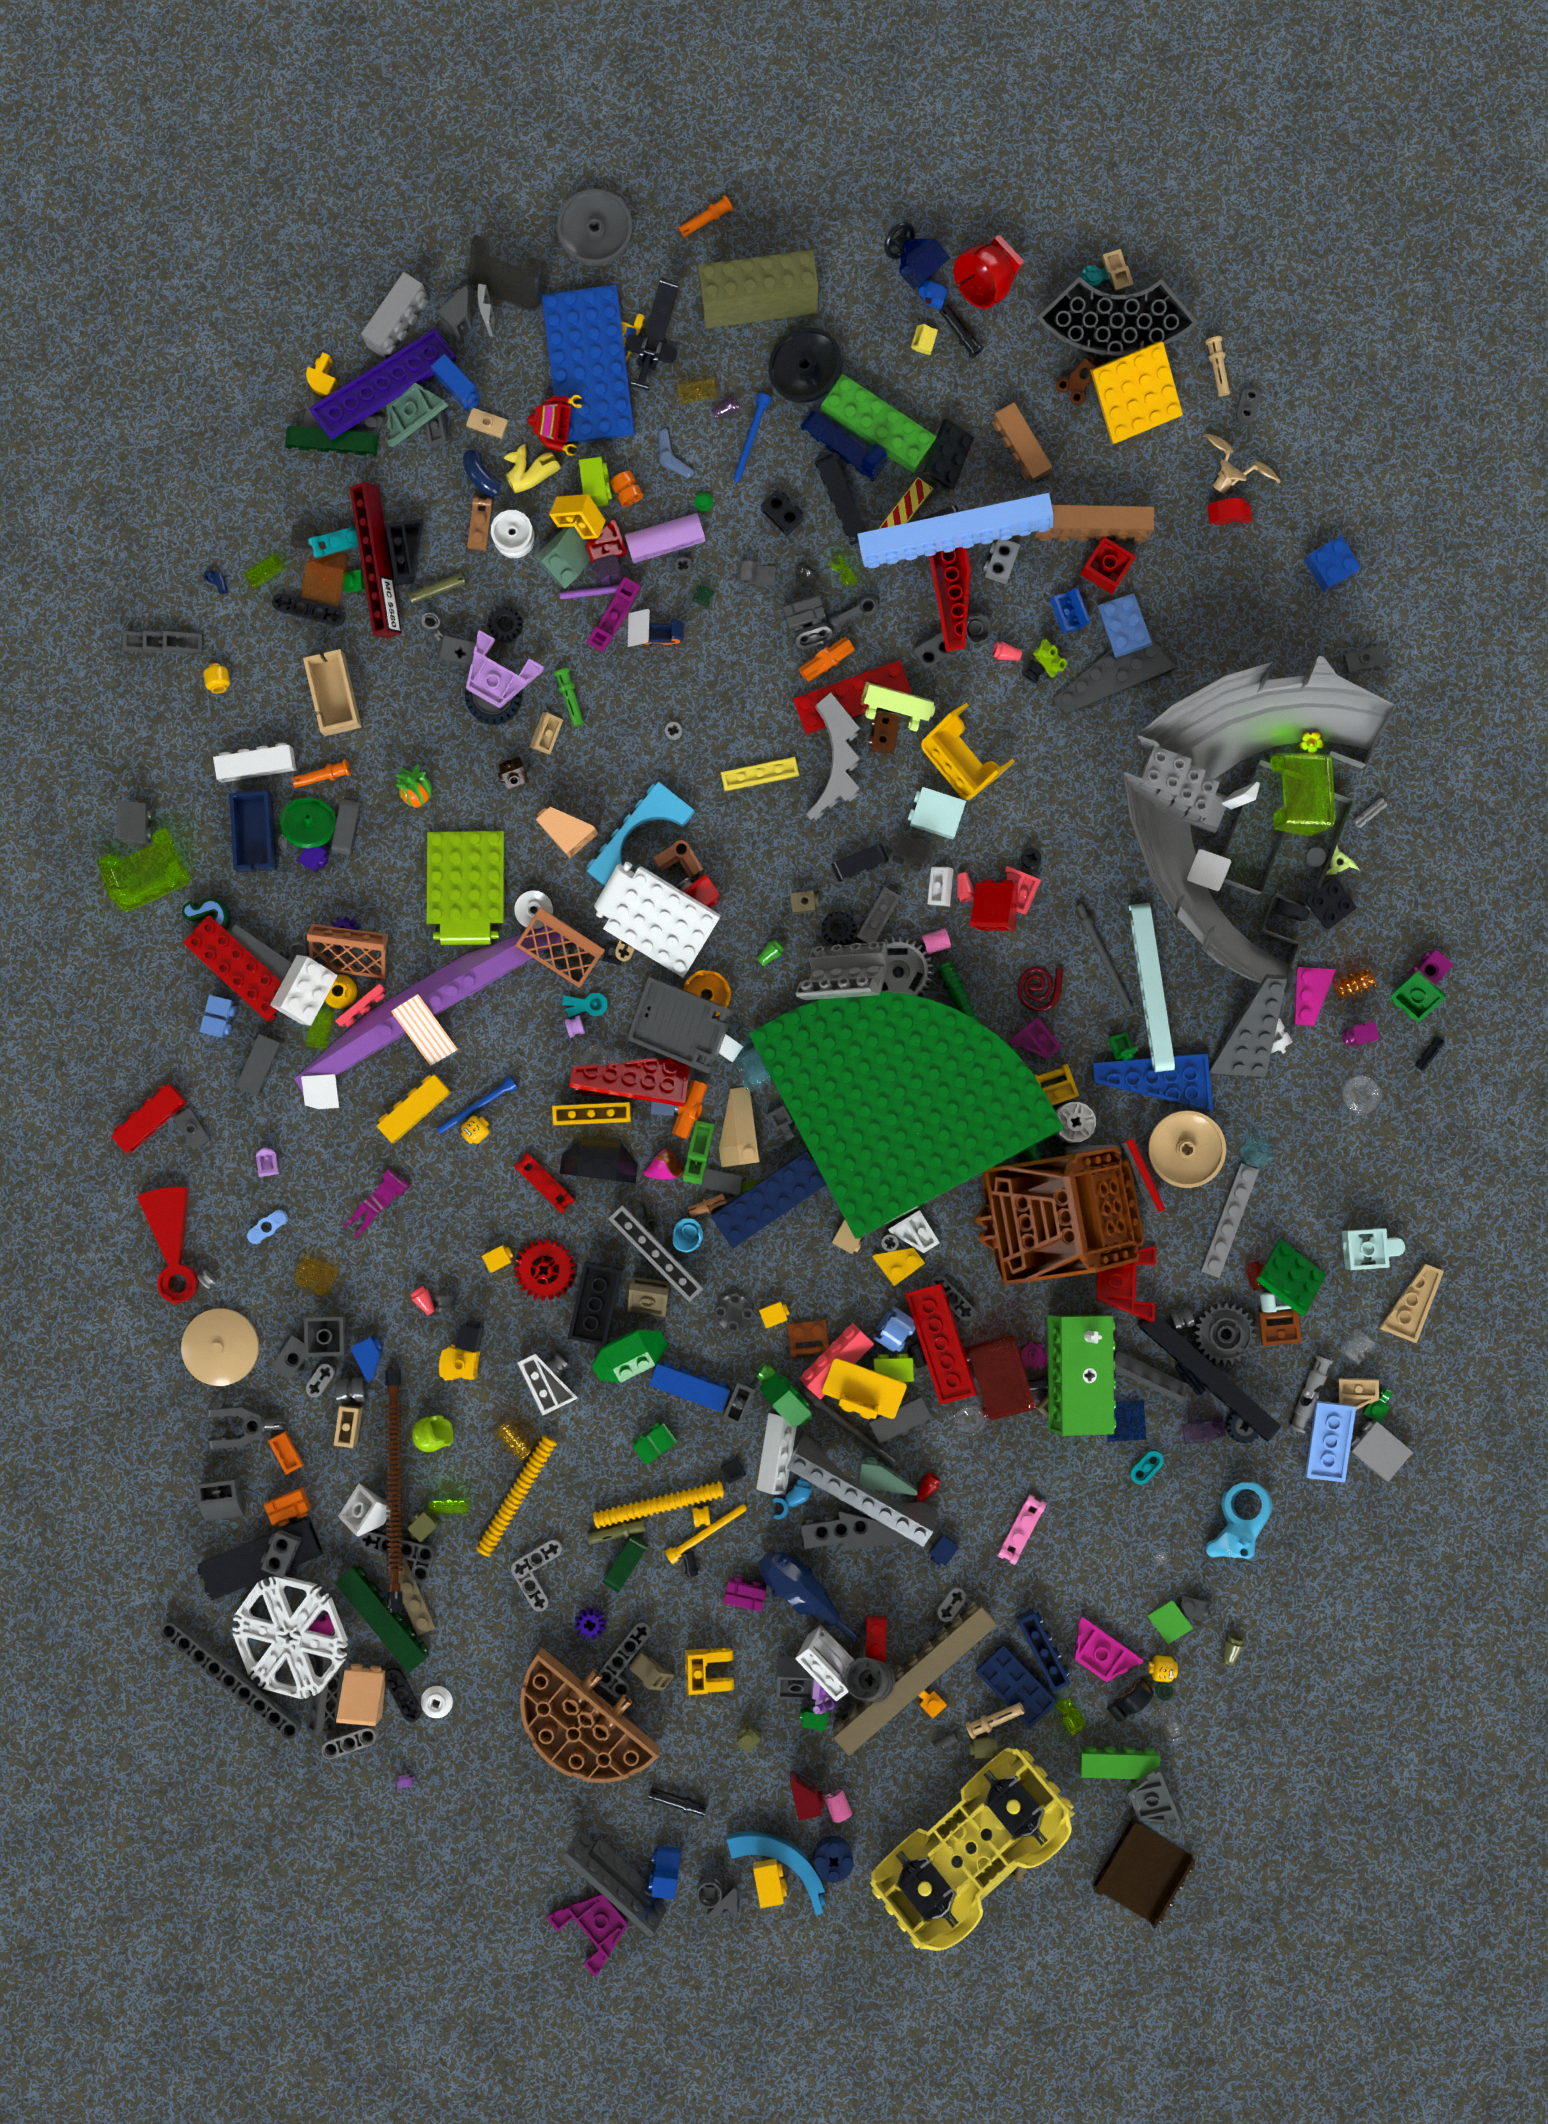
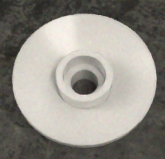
(526, 901)

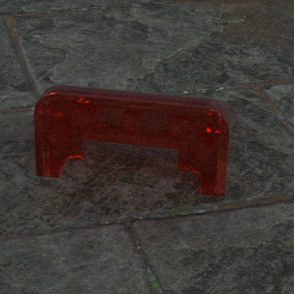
(1000, 1377)

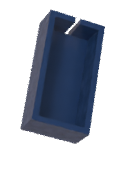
(253, 831)

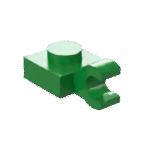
(1378, 1409)

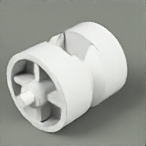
(1281, 1038)

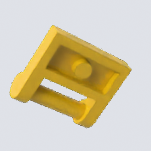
(1061, 1091)

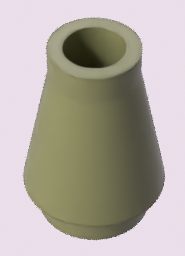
(1233, 1648)

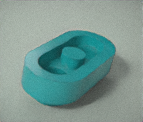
(1146, 1467)

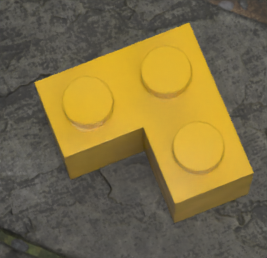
(578, 512)
(769, 1884)

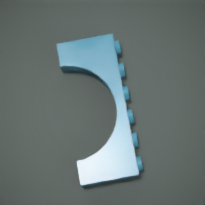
(657, 805)

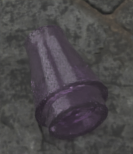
(726, 408)

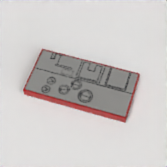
(1142, 1176)

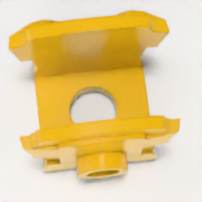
(458, 1363)

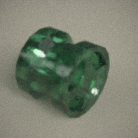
(703, 595)

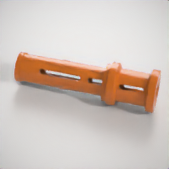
(713, 212)
(330, 772)

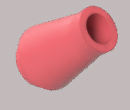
(1004, 651)
(965, 890)
(423, 1300)

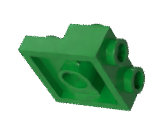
(1417, 996)

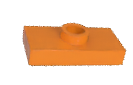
(286, 1452)

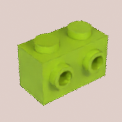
(895, 1367)

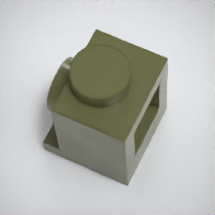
(747, 1737)

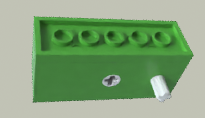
(1081, 1374)

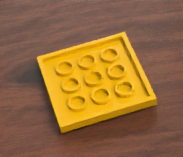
(1136, 392)

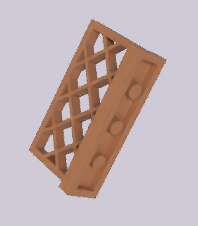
(569, 933)
(348, 939)

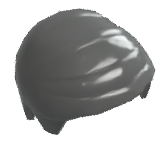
(977, 628)

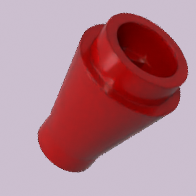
(927, 1486)

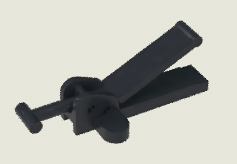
(651, 345)

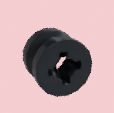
(1033, 671)
(1028, 861)

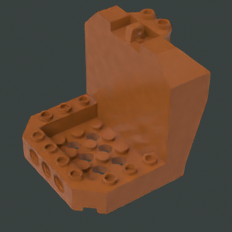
(1061, 1216)

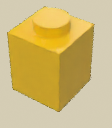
(498, 1258)
(774, 1314)

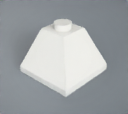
(364, 1511)

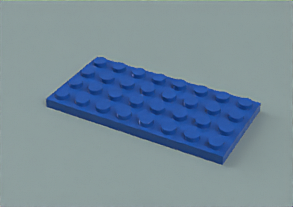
(589, 361)

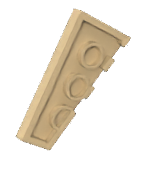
(1412, 1308)

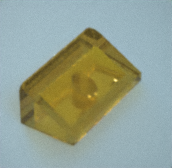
(696, 390)

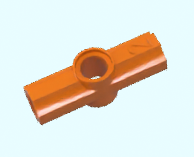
(826, 659)
(691, 1111)

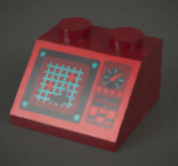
(806, 1797)

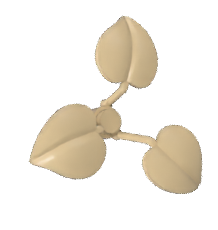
(1229, 474)

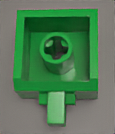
(786, 1400)

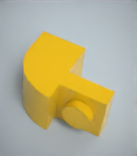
(318, 379)

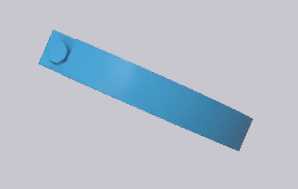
(773, 1846)

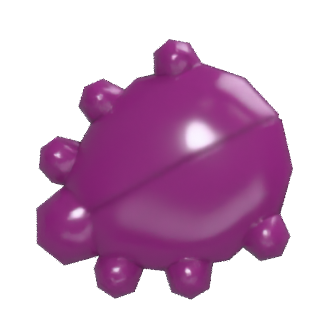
(1033, 1355)

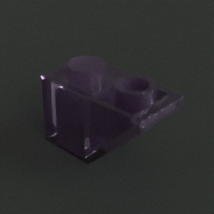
(1203, 1430)

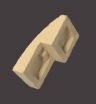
(1117, 270)

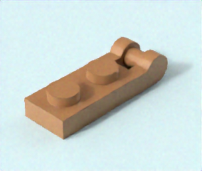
(480, 523)

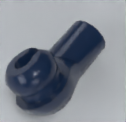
(216, 579)

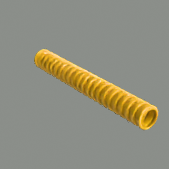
(515, 1497)
(658, 1504)

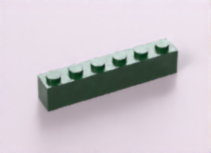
(385, 1624)

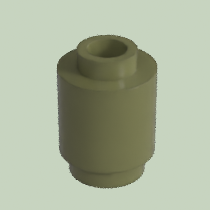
(983, 1747)

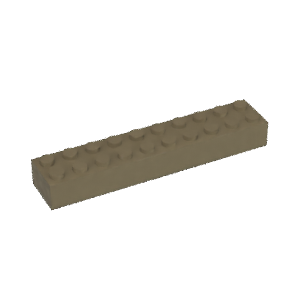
(915, 1676)

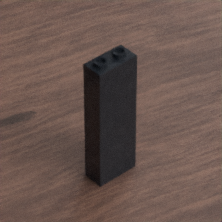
(243, 1564)

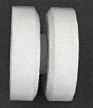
(512, 523)

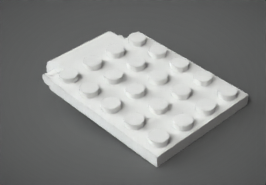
(655, 917)

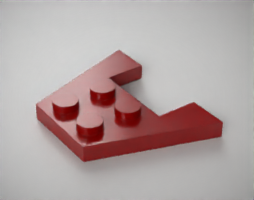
(1118, 1286)

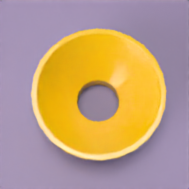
(349, 993)

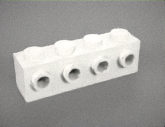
(254, 763)

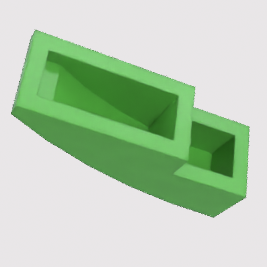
(698, 1152)

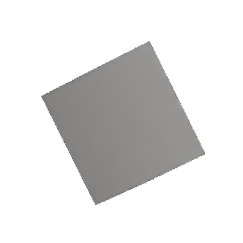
(486, 309)

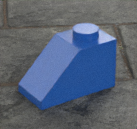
(368, 1356)

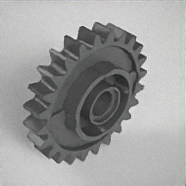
(1210, 1333)

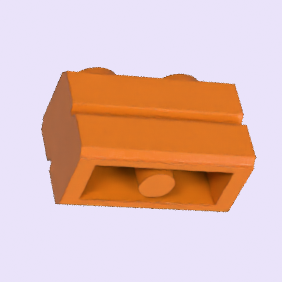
(287, 1506)

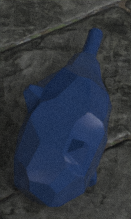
(800, 1589)

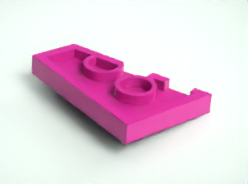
(1310, 993)

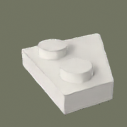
(915, 1232)

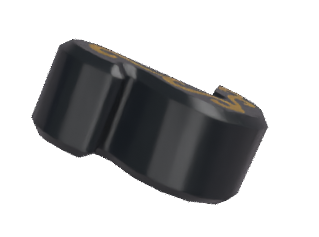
(1131, 1701)

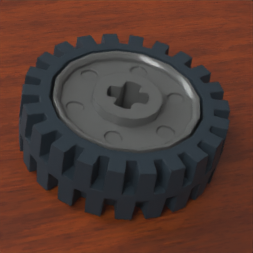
(490, 714)

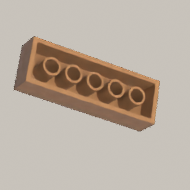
(1096, 522)

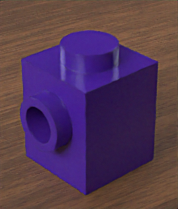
(314, 858)

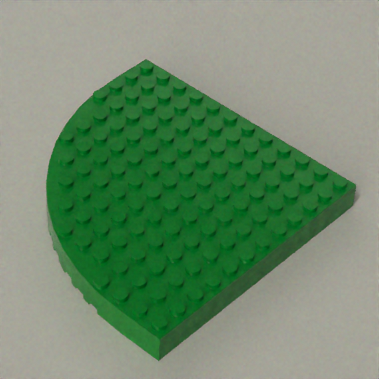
(900, 1099)

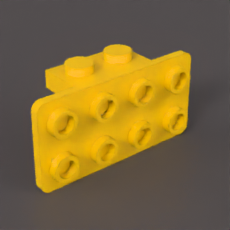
(863, 1390)

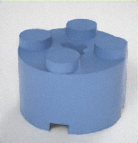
(894, 1329)

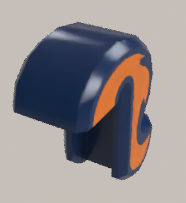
(666, 633)

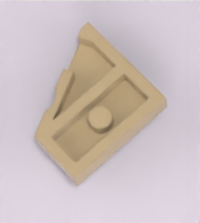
(1358, 1391)

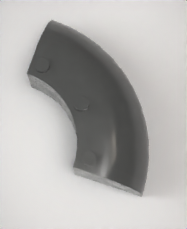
(1115, 322)

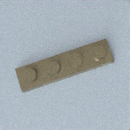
(414, 1600)

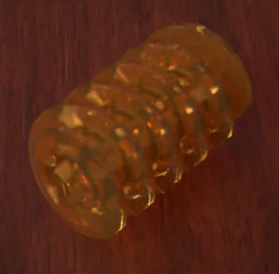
(1354, 983)

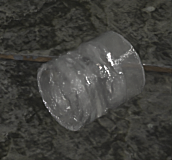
(1357, 1346)

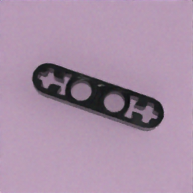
(308, 611)

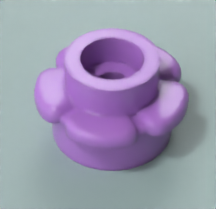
(404, 1781)

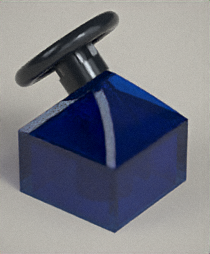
(918, 256)

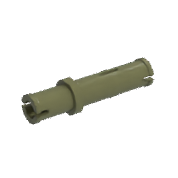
(436, 588)
(625, 1529)

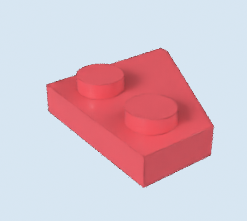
(1026, 888)

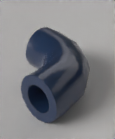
(479, 475)

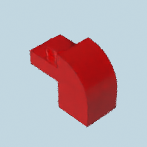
(1229, 511)

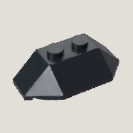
(599, 1160)

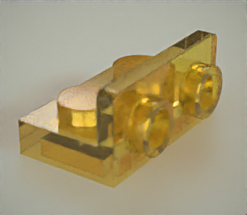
(316, 1275)

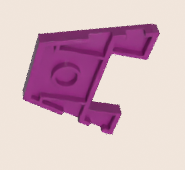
(599, 1921)

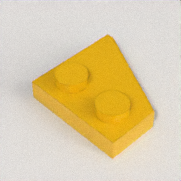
(898, 1263)

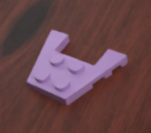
(494, 681)

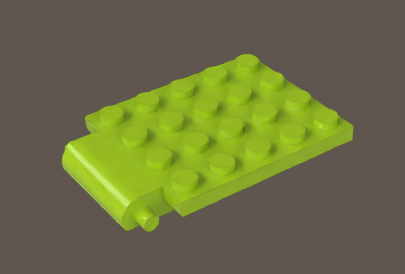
(465, 885)

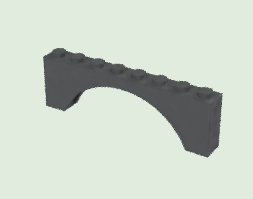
(909, 1519)

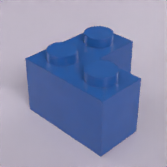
(664, 1878)

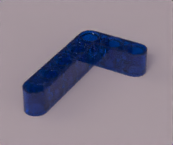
(865, 461)

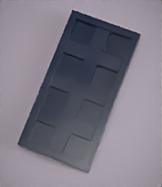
(1016, 1684)

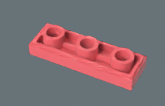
(362, 1006)

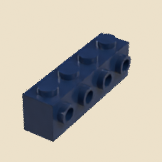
(1044, 1652)

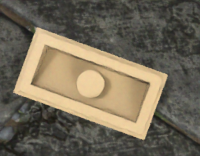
(546, 733)

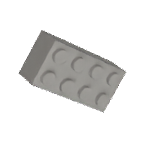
(395, 316)

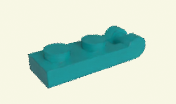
(334, 542)

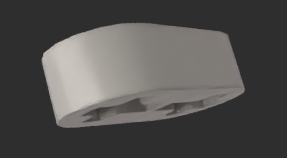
(317, 1377)
(947, 1601)

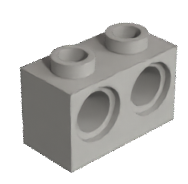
(1004, 561)

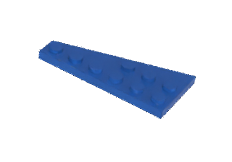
(1185, 1084)

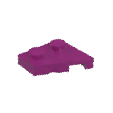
(1037, 1039)

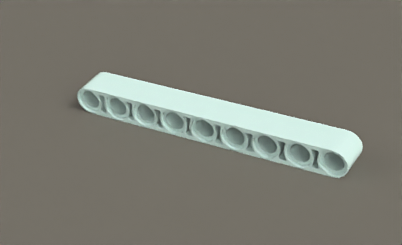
(1151, 987)

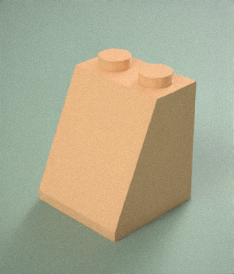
(566, 830)
(362, 1695)

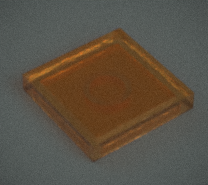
(322, 584)

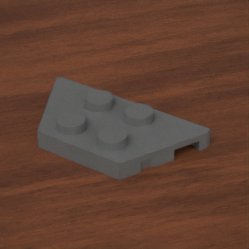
(1153, 1798)

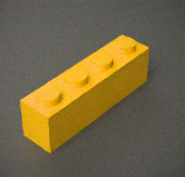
(414, 1108)
(592, 1113)

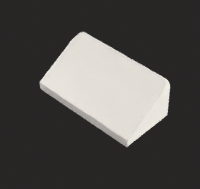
(1242, 796)
(940, 886)

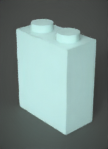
(936, 813)

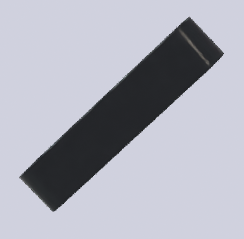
(842, 498)

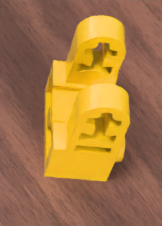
(696, 1674)

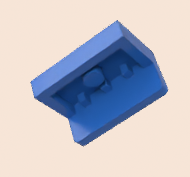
(1070, 611)

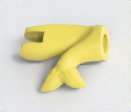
(540, 469)

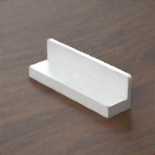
(776, 1455)

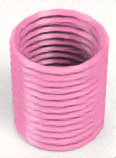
(936, 941)
(838, 1806)

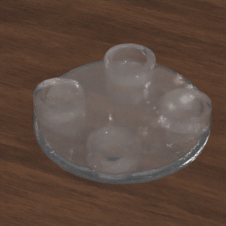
(1361, 1094)

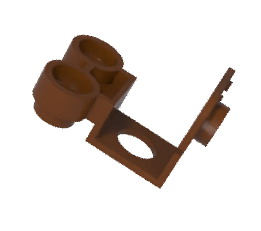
(1075, 383)

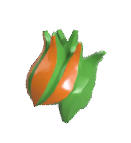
(414, 787)

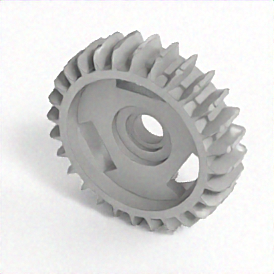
(911, 964)

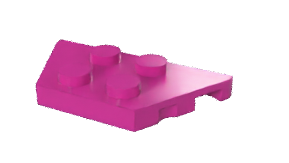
(1102, 1652)

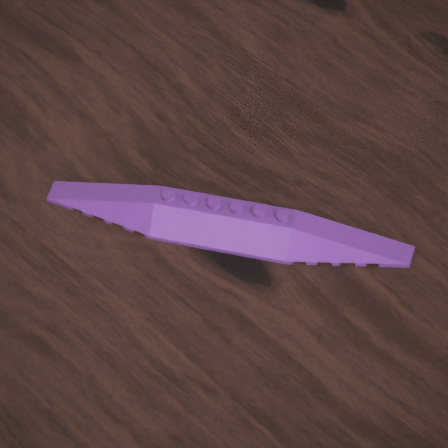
(437, 991)

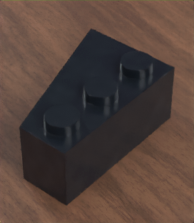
(404, 547)

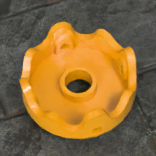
(712, 981)

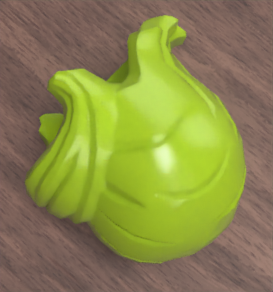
(432, 1433)

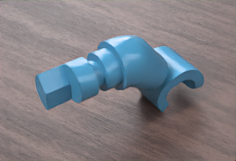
(795, 1497)

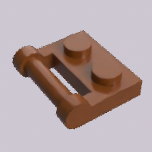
(807, 1332)
(1279, 1333)

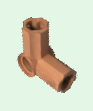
(670, 857)

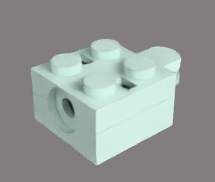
(1370, 1248)

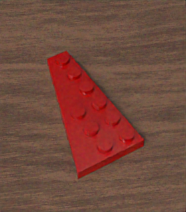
(640, 1079)

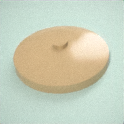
(1186, 1149)
(220, 1347)

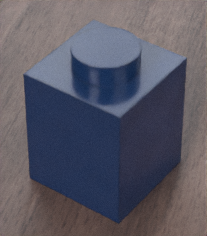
(943, 1550)

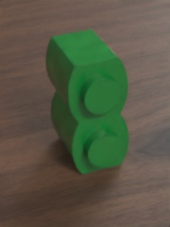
(654, 1443)

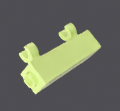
(898, 702)

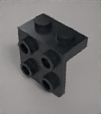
(1330, 903)

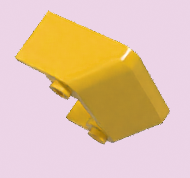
(956, 759)

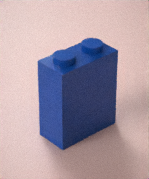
(455, 383)

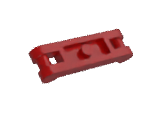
(544, 1182)

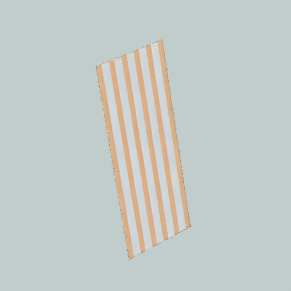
(424, 1030)

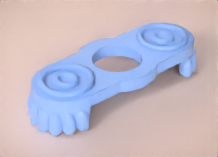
(276, 1219)

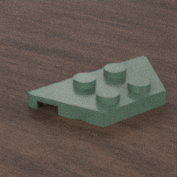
(411, 412)

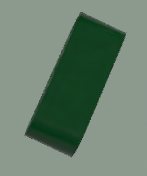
(625, 1563)

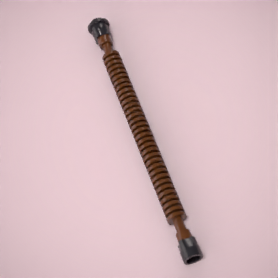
(394, 1595)

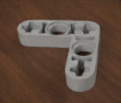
(528, 1573)

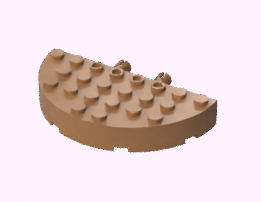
(579, 1728)

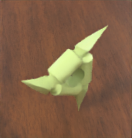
(1338, 868)

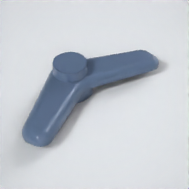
(667, 458)

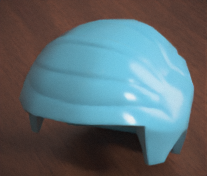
(687, 1235)

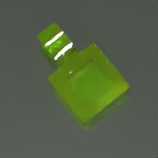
(847, 576)
(1072, 1717)

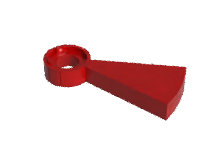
(167, 1218)

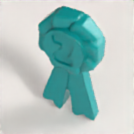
(1094, 276)
(594, 1004)

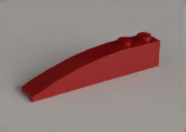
(952, 584)

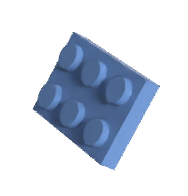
(1124, 625)

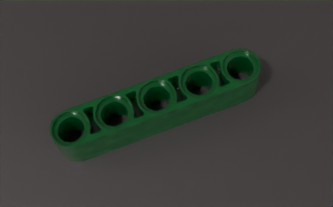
(315, 438)

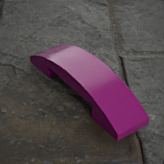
(614, 615)

